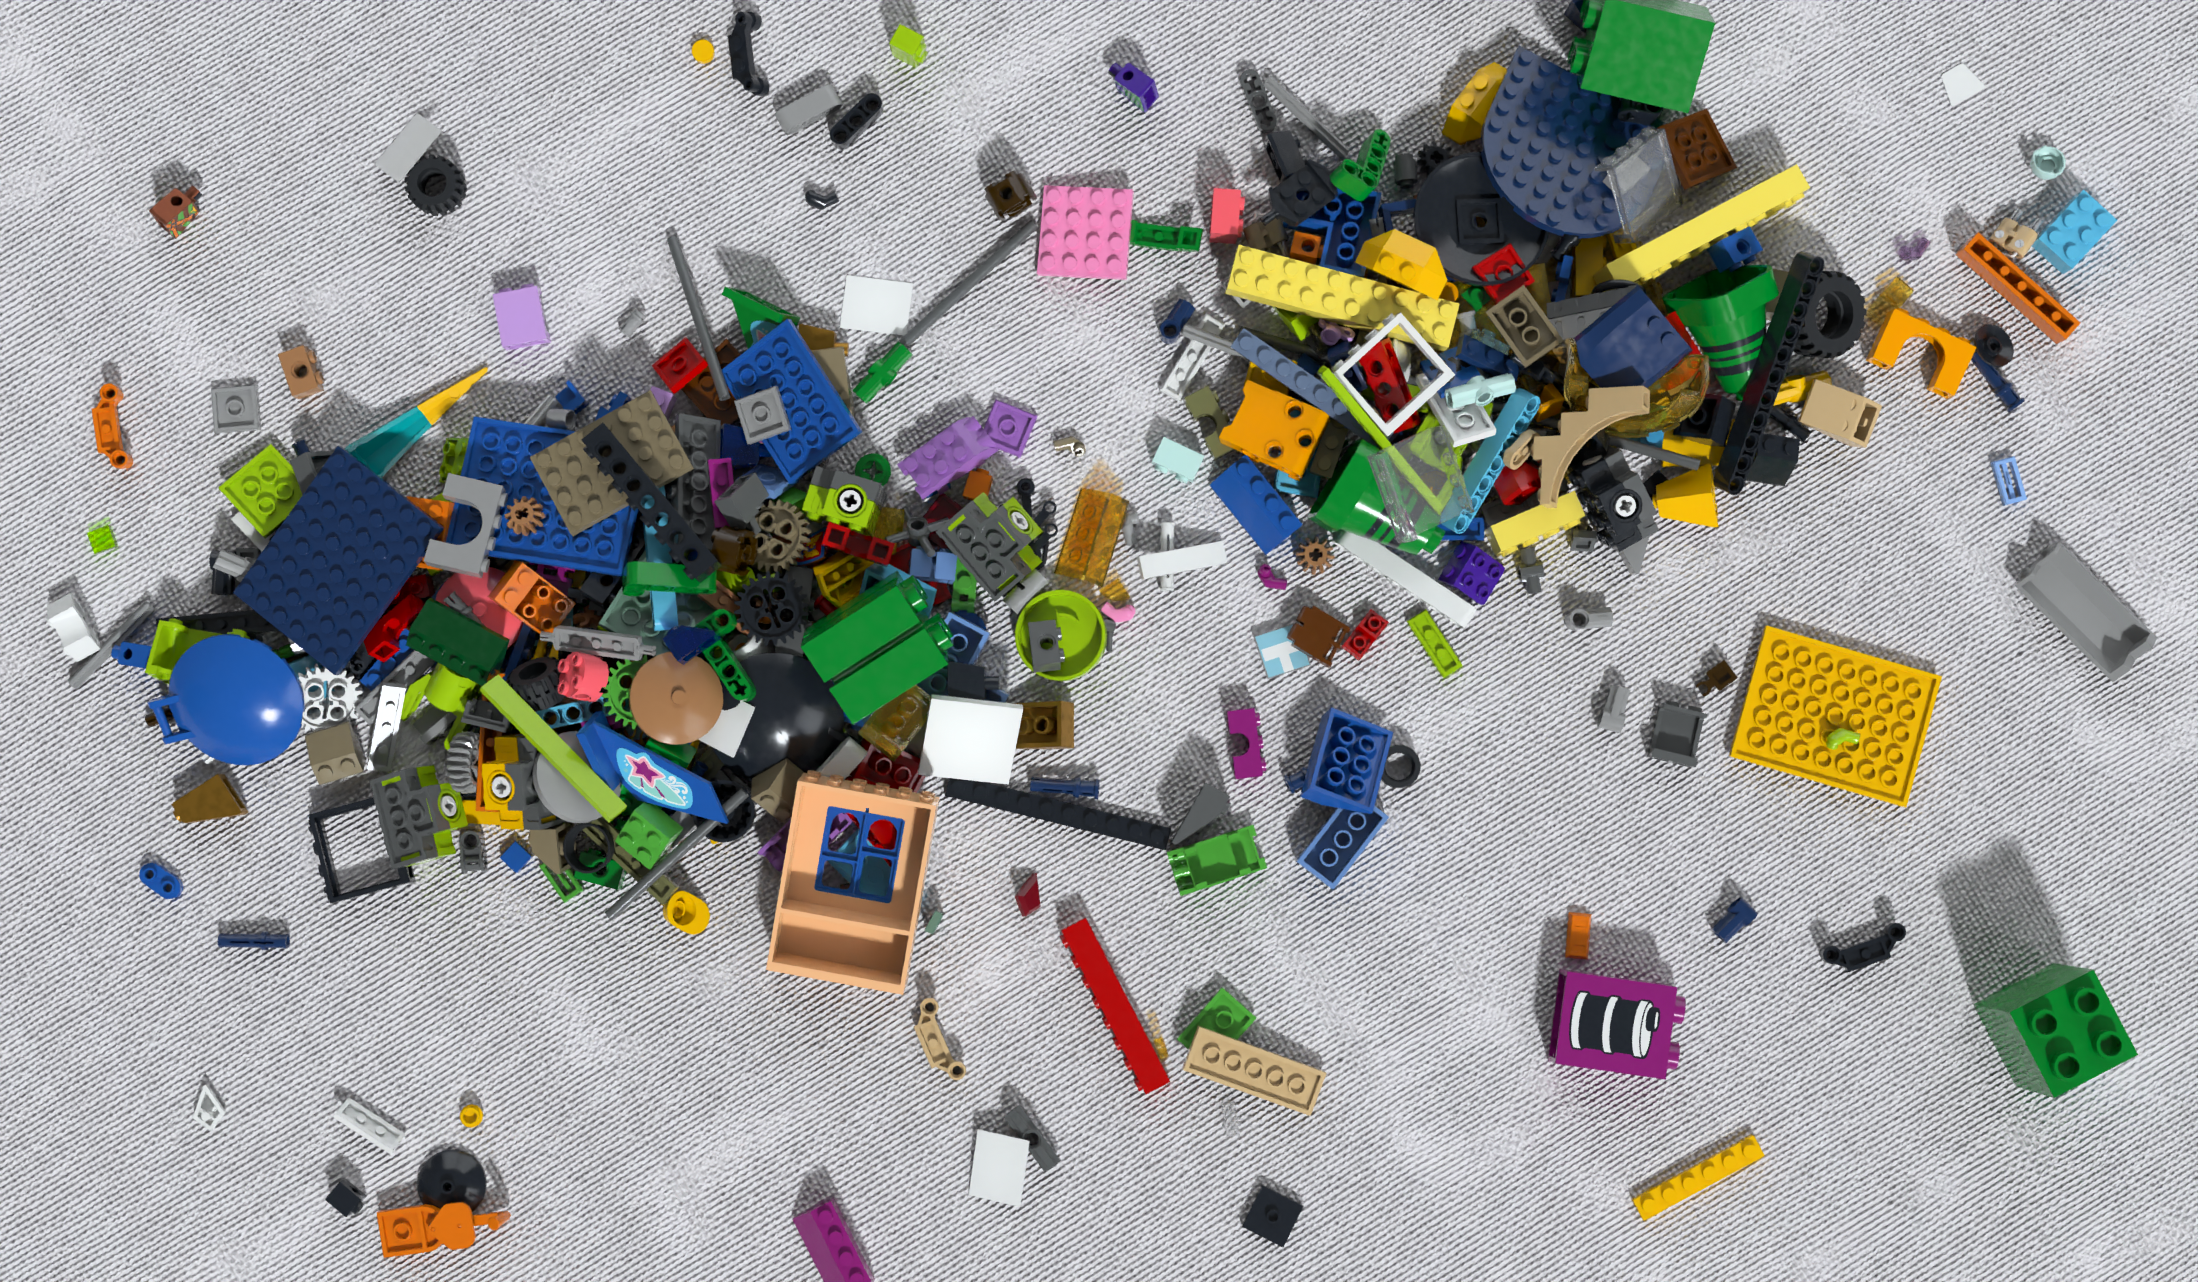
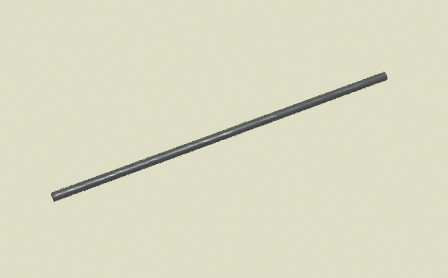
(1551, 422)

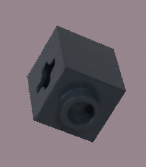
(346, 1198)

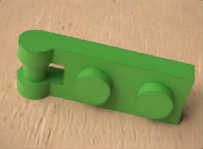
(965, 585)

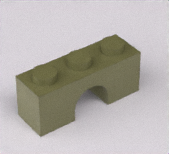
(1204, 404)

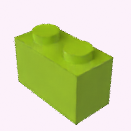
(908, 46)

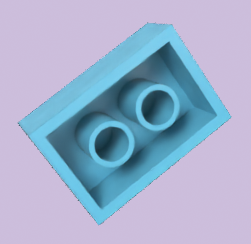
(2073, 232)

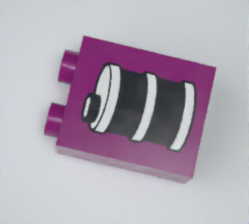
(1615, 1024)

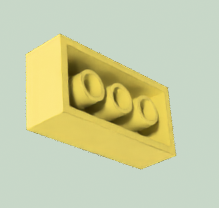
(1533, 523)

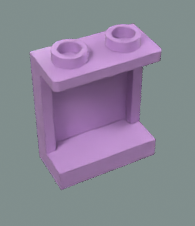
(520, 317)

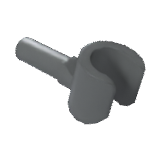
(1110, 625)

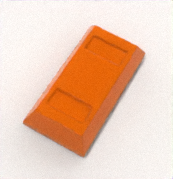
(1578, 935)

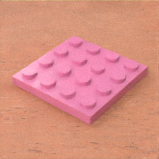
(1085, 232)

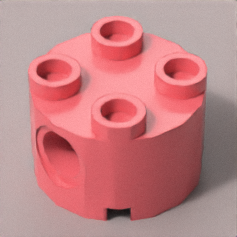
(582, 676)

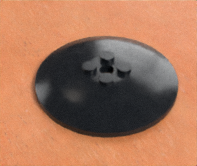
(1446, 215)

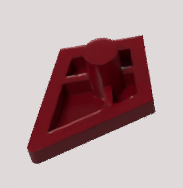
(1028, 896)

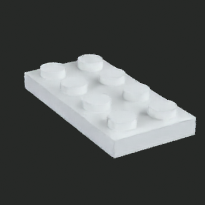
(1462, 423)

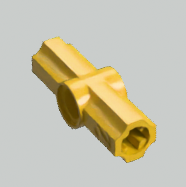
(1797, 387)

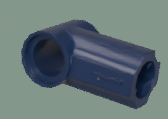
(1176, 319)
(1739, 915)

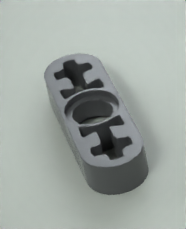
(1247, 88)

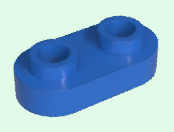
(160, 880)

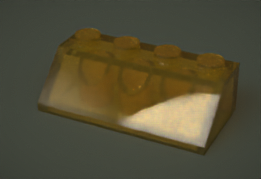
(1091, 536)

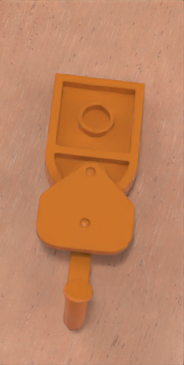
(427, 1227)

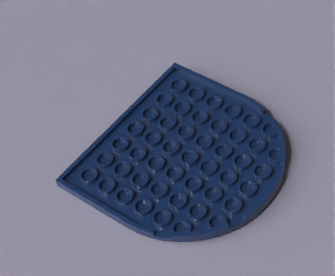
(1545, 146)

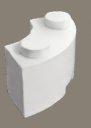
(67, 618)

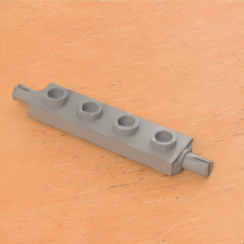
(598, 643)

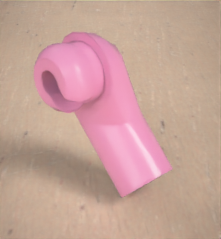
(1118, 615)

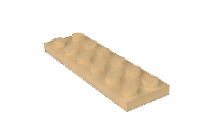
(1254, 1070)

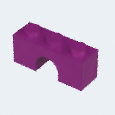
(1246, 723)

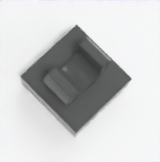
(1583, 540)

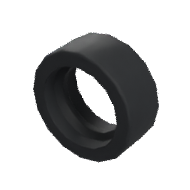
(1416, 766)

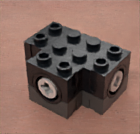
(1614, 499)

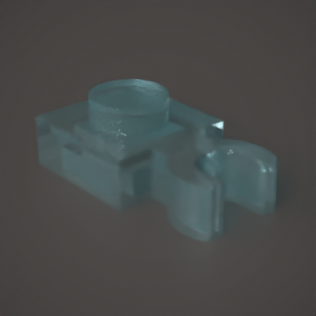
(1487, 338)

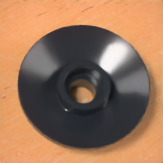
(1993, 345)

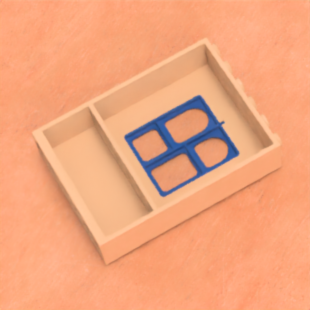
(842, 931)

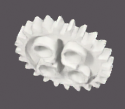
(346, 698)

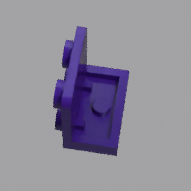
(1472, 572)

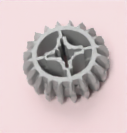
(463, 762)

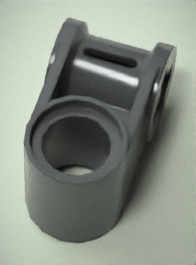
(473, 853)

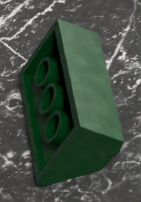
(457, 642)

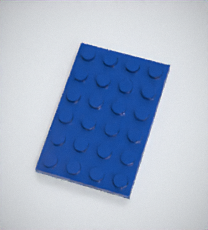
(812, 404)

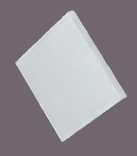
(970, 739)

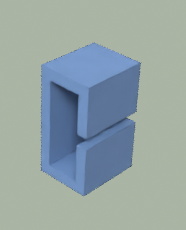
(938, 568)

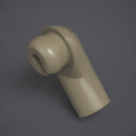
(1072, 444)

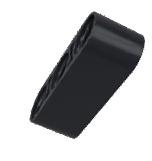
(859, 110)

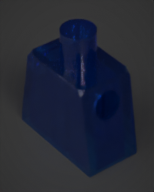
(736, 447)

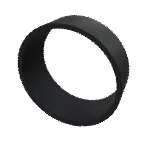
(569, 852)

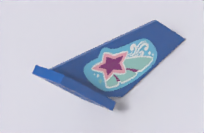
(645, 772)

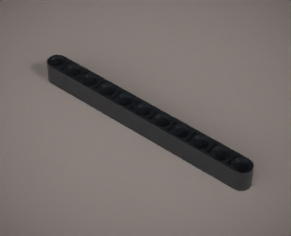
(1768, 372)

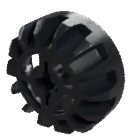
(738, 829)

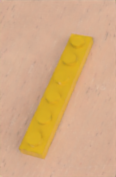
(1697, 1177)

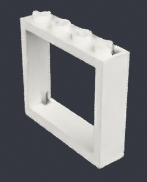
(1418, 400)

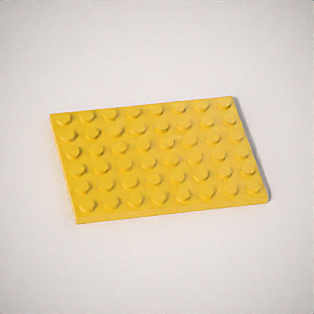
(1812, 688)

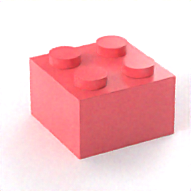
(1225, 212)

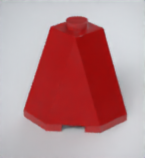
(1518, 484)

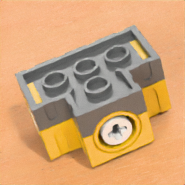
(511, 787)

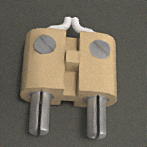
(2013, 237)

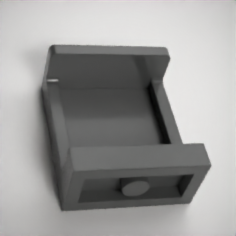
(1676, 734)

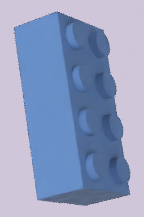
(1340, 844)

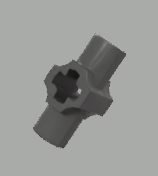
(1530, 570)

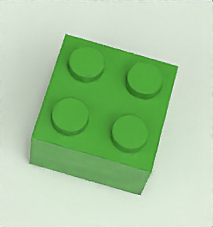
(648, 834)

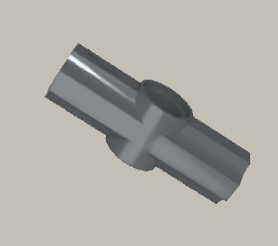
(1041, 1150)

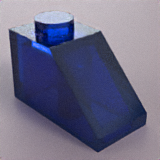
(688, 641)

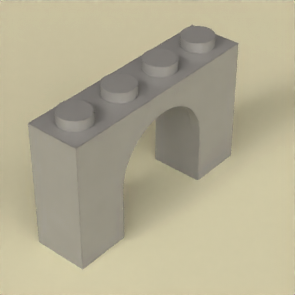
(472, 556)

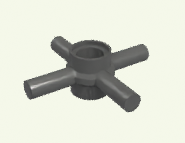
(917, 532)

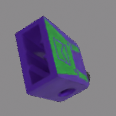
(1134, 85)

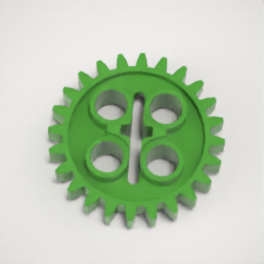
(617, 693)

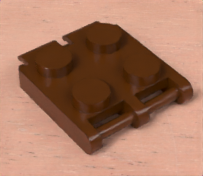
(1317, 634)

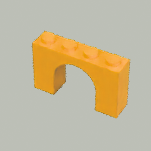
(1952, 352)

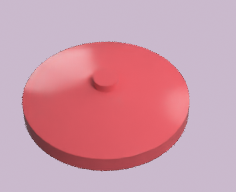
(475, 593)

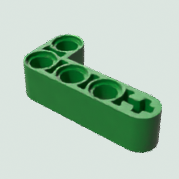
(1362, 177)
(664, 578)
(727, 658)

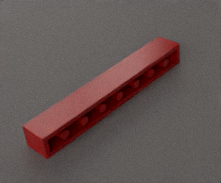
(1115, 1005)

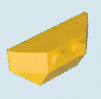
(1471, 106)
(1405, 262)
(841, 577)

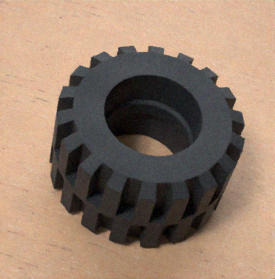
(444, 201)
(537, 682)

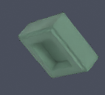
(934, 922)

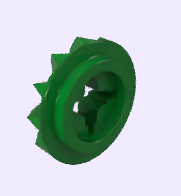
(881, 464)

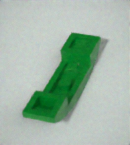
(1165, 237)

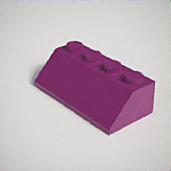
(832, 1244)

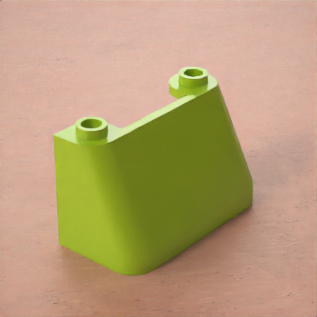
(171, 643)

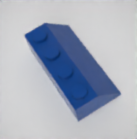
(1255, 504)

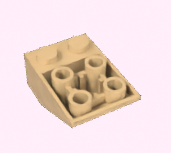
(1840, 414)

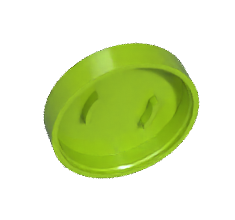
(1081, 630)

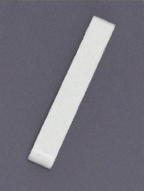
(1407, 578)

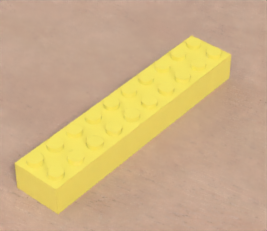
(1707, 229)
(1338, 296)

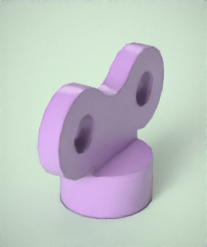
(1333, 332)

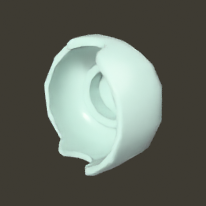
(2047, 162)

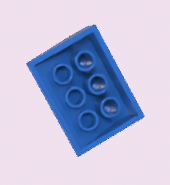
(1346, 762)

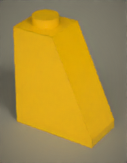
(1689, 498)

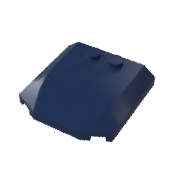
(1630, 344)

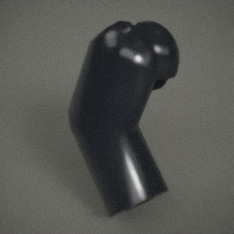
(819, 201)

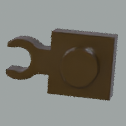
(1719, 676)

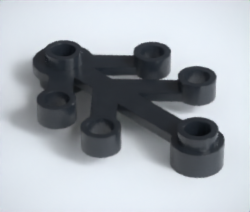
(1039, 519)

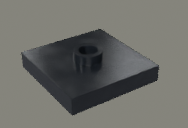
(1272, 1215)

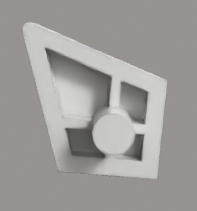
(208, 1109)

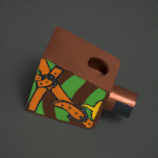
(176, 210)

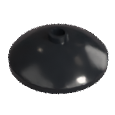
(459, 1170)

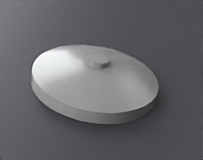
(558, 793)

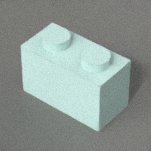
(1177, 460)

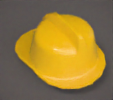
(686, 912)

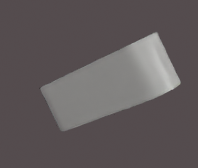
(808, 109)

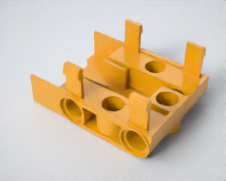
(1266, 426)

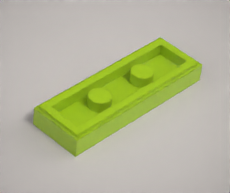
(1434, 643)

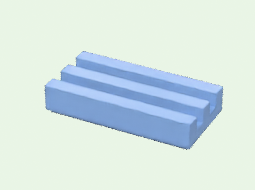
(2000, 483)

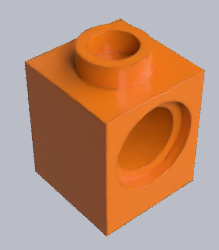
(1302, 239)
(977, 483)

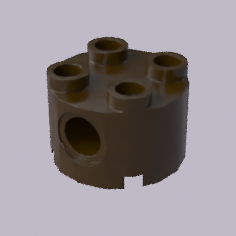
(1021, 195)
(734, 549)

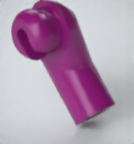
(1269, 580)

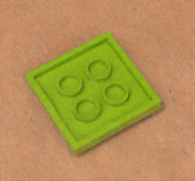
(264, 490)

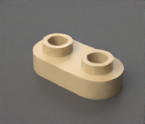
(1519, 450)

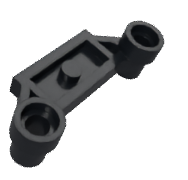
(742, 53)
(1865, 952)

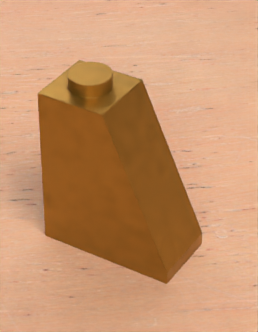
(209, 801)

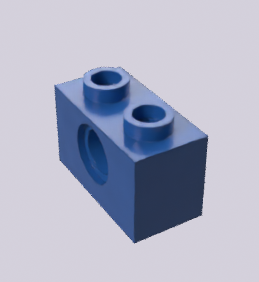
(1734, 250)

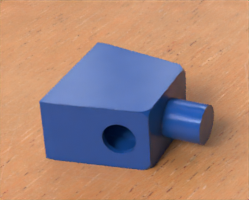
(131, 654)

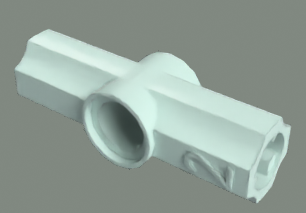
(1480, 390)

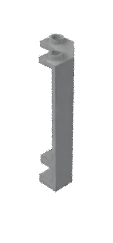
(2085, 611)

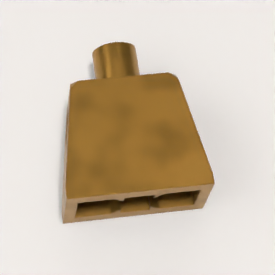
(821, 338)

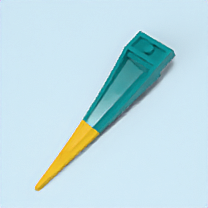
(391, 441)

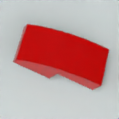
(1365, 634)

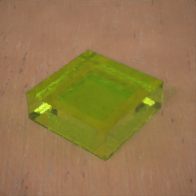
(102, 539)

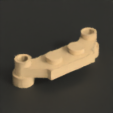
(934, 1042)

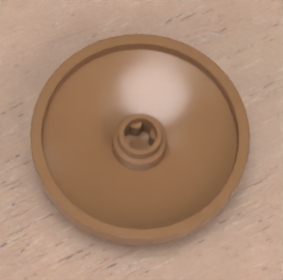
(675, 700)

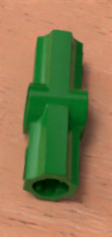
(882, 372)

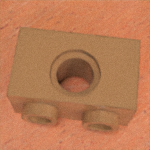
(292, 362)

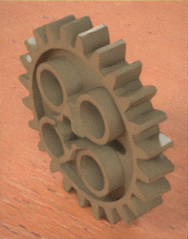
(783, 517)

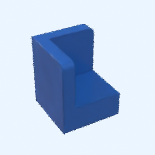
(571, 398)

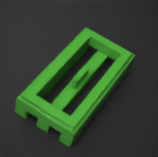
(579, 888)

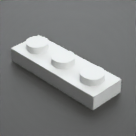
(369, 1126)

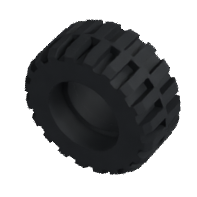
(1843, 318)

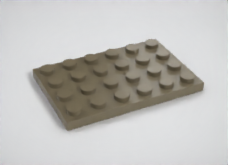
(578, 485)

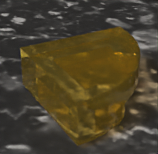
(1115, 591)
(1161, 1048)

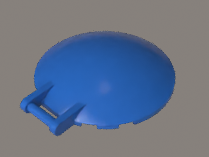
(233, 700)

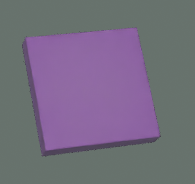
(1009, 427)

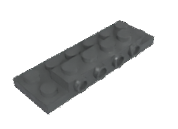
(691, 491)

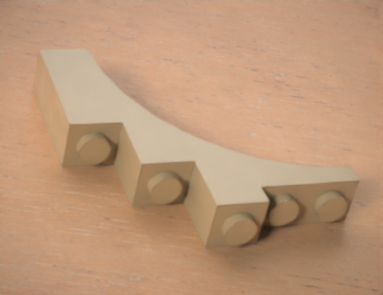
(1576, 428)

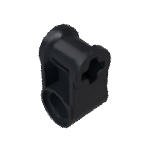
(1638, 112)

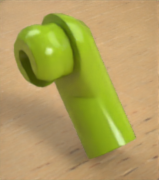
(1839, 736)

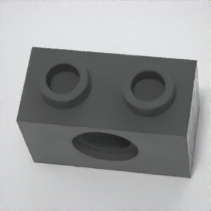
(1043, 659)

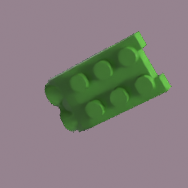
(1215, 860)

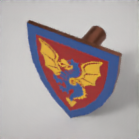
(816, 551)

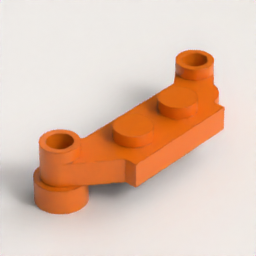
(108, 427)

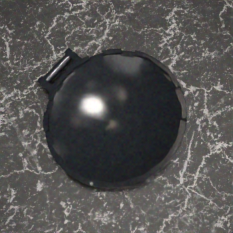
(791, 716)

